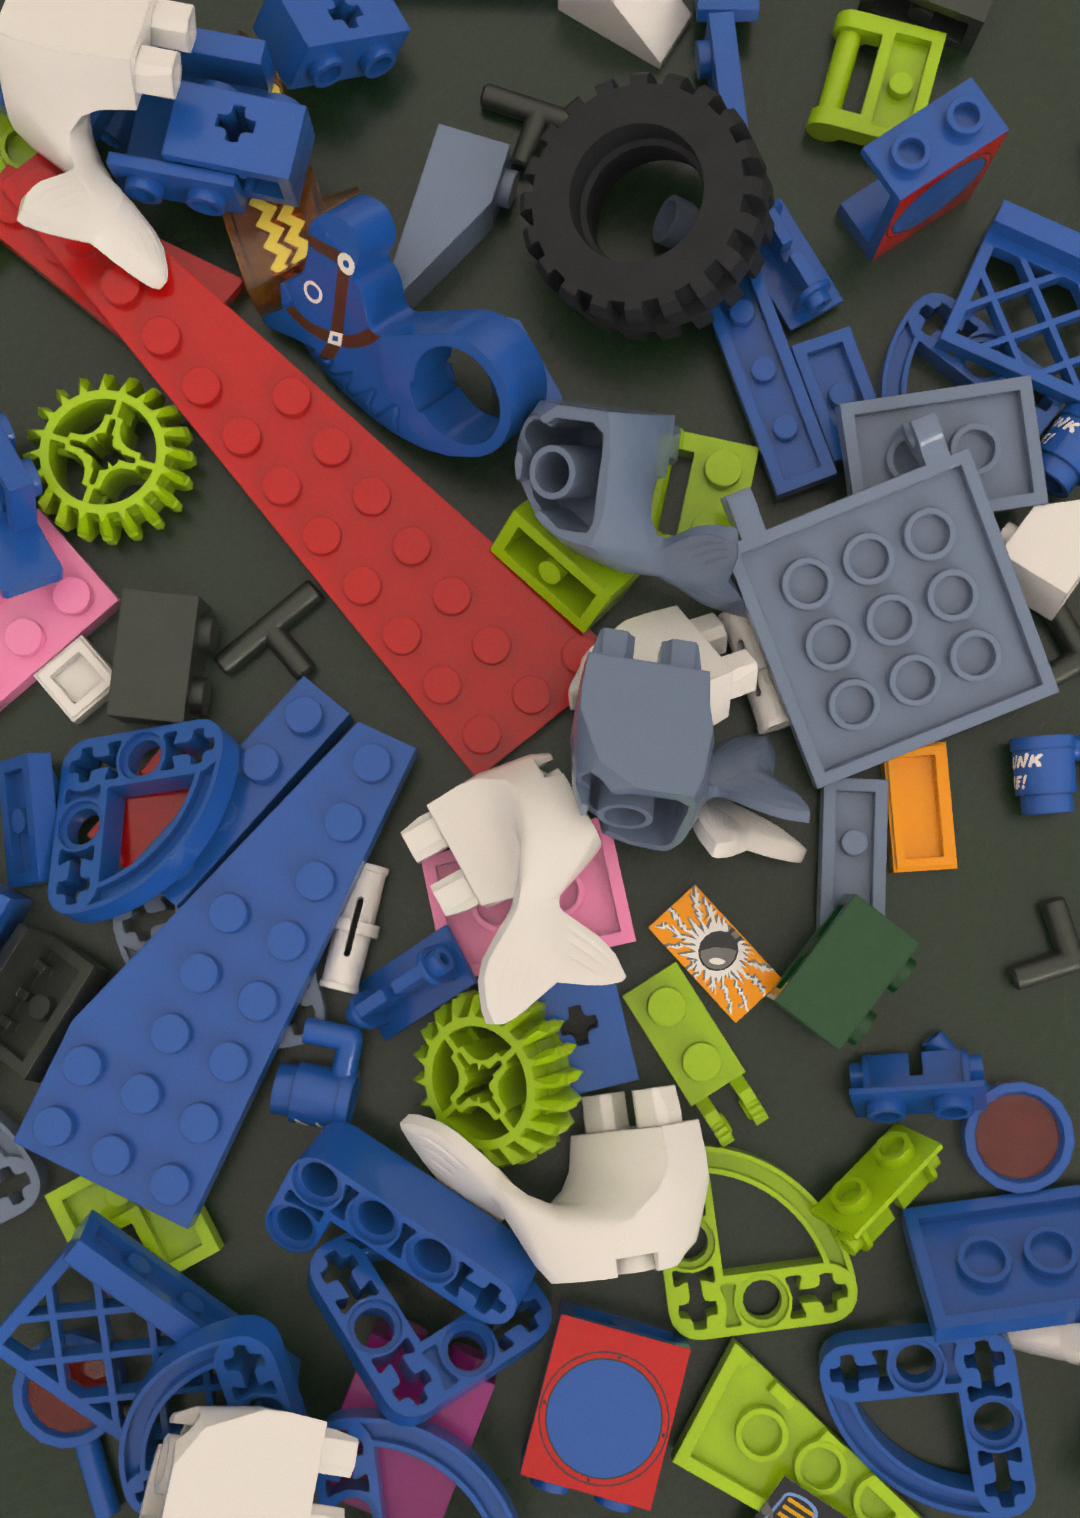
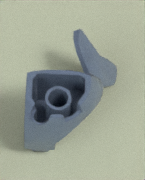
(593, 488)
(648, 745)

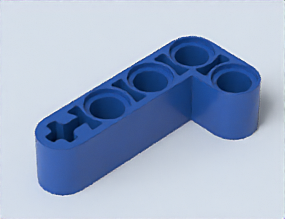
(403, 1217)

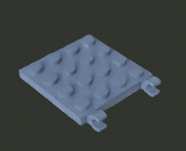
(889, 612)

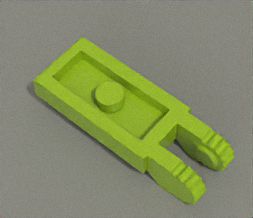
(691, 1046)

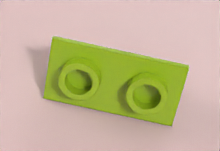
(889, 1172)

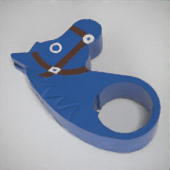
(392, 358)

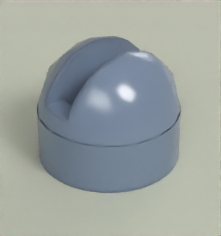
(674, 221)

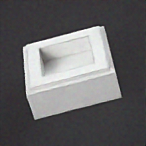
(77, 679)

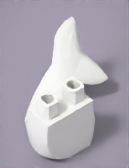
(58, 69)
(722, 825)
(522, 842)
(627, 1197)
(245, 1465)

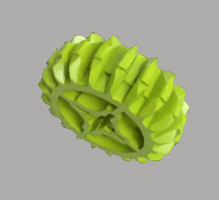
(120, 412)
(500, 1089)

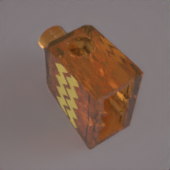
(274, 238)

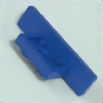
(24, 551)

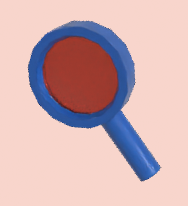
(1022, 1136)
(63, 1427)

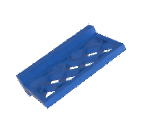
(1033, 248)
(138, 1284)

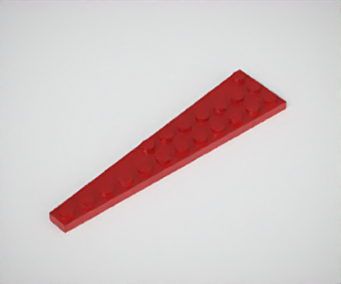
(393, 555)

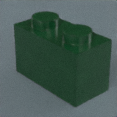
(845, 972)

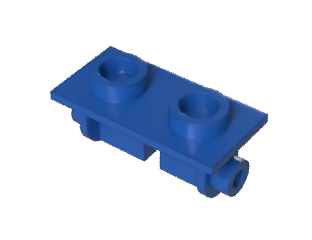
(794, 273)
(411, 985)
(949, 1086)

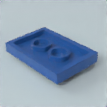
(997, 1262)

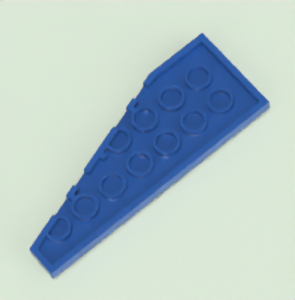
(189, 1026)

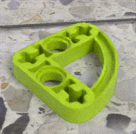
(729, 1284)

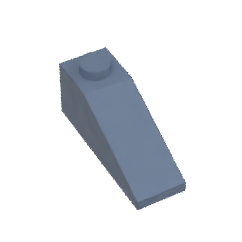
(453, 207)

